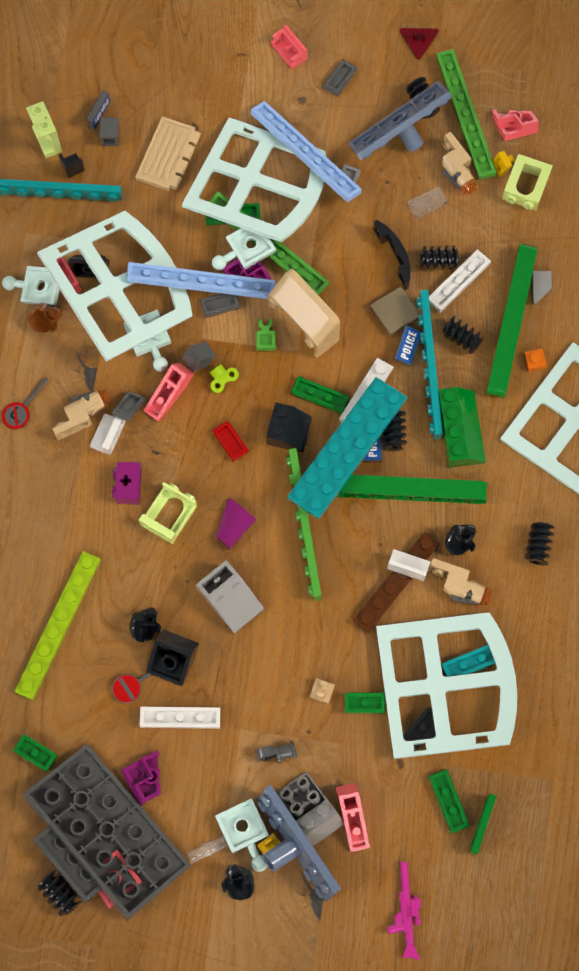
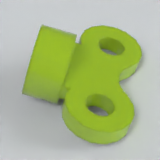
(222, 376)

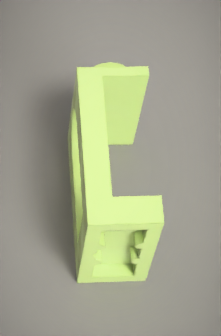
(44, 129)
(532, 167)
(168, 492)

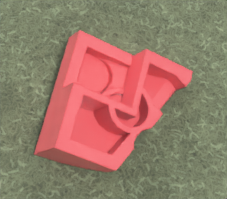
(515, 124)

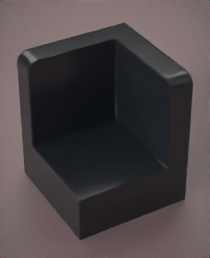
(72, 165)

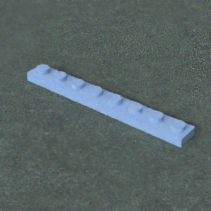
(306, 151)
(199, 280)

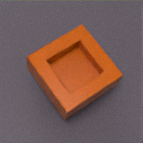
(535, 360)

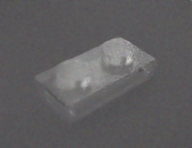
(427, 202)

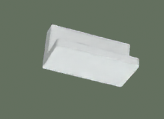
(107, 434)
(408, 565)

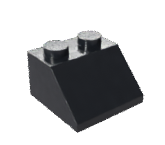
(288, 427)
(172, 657)

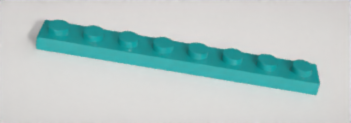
(59, 190)
(430, 373)

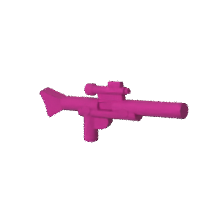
(408, 909)

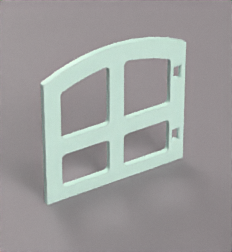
(250, 177)
(112, 286)
(547, 458)
(437, 685)

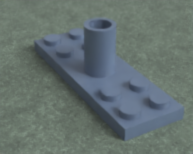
(401, 123)
(294, 846)

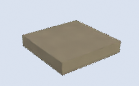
(395, 311)

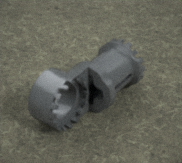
(282, 752)

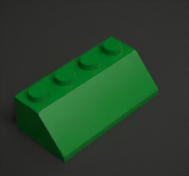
(461, 427)

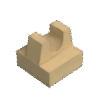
(322, 691)

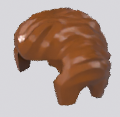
(44, 318)

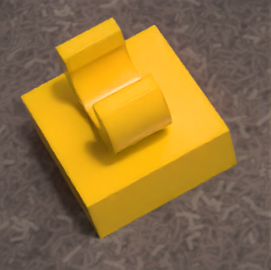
(503, 163)
(268, 843)

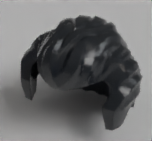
(460, 539)
(144, 625)
(238, 882)

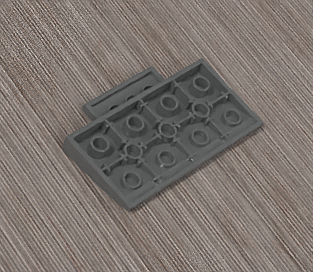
(89, 820)

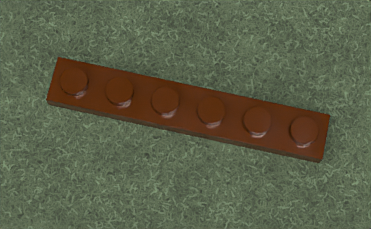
(392, 586)

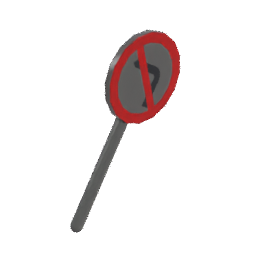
(17, 414)

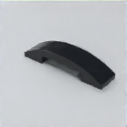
(386, 234)

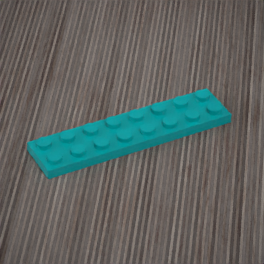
(347, 448)

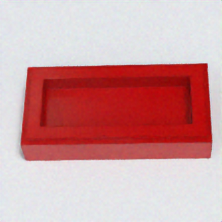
(230, 441)

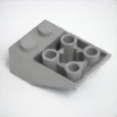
(229, 596)
(310, 808)

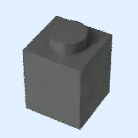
(109, 131)
(198, 356)

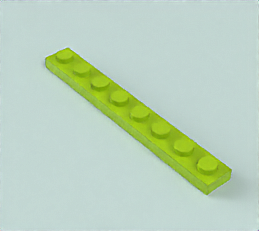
(57, 626)

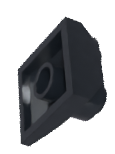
(80, 267)

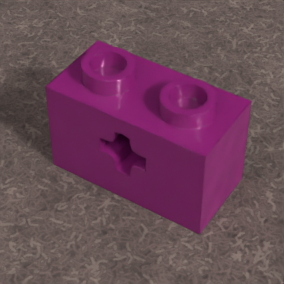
(127, 472)

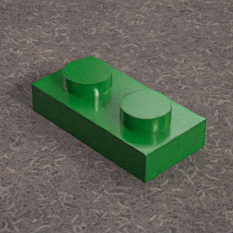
(364, 703)
(35, 753)

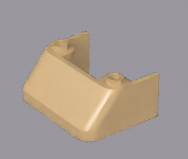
(307, 311)

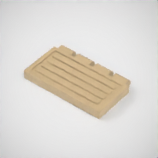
(167, 154)

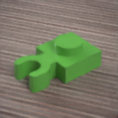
(265, 337)

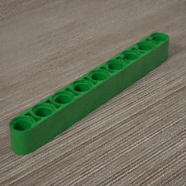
(512, 320)
(415, 489)

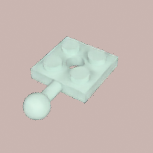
(246, 256)
(30, 285)
(152, 345)
(238, 840)

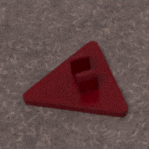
(418, 39)

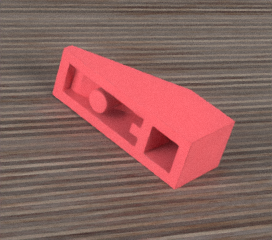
(169, 390)
(353, 817)

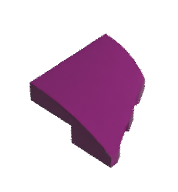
(254, 271)
(233, 524)
(144, 778)

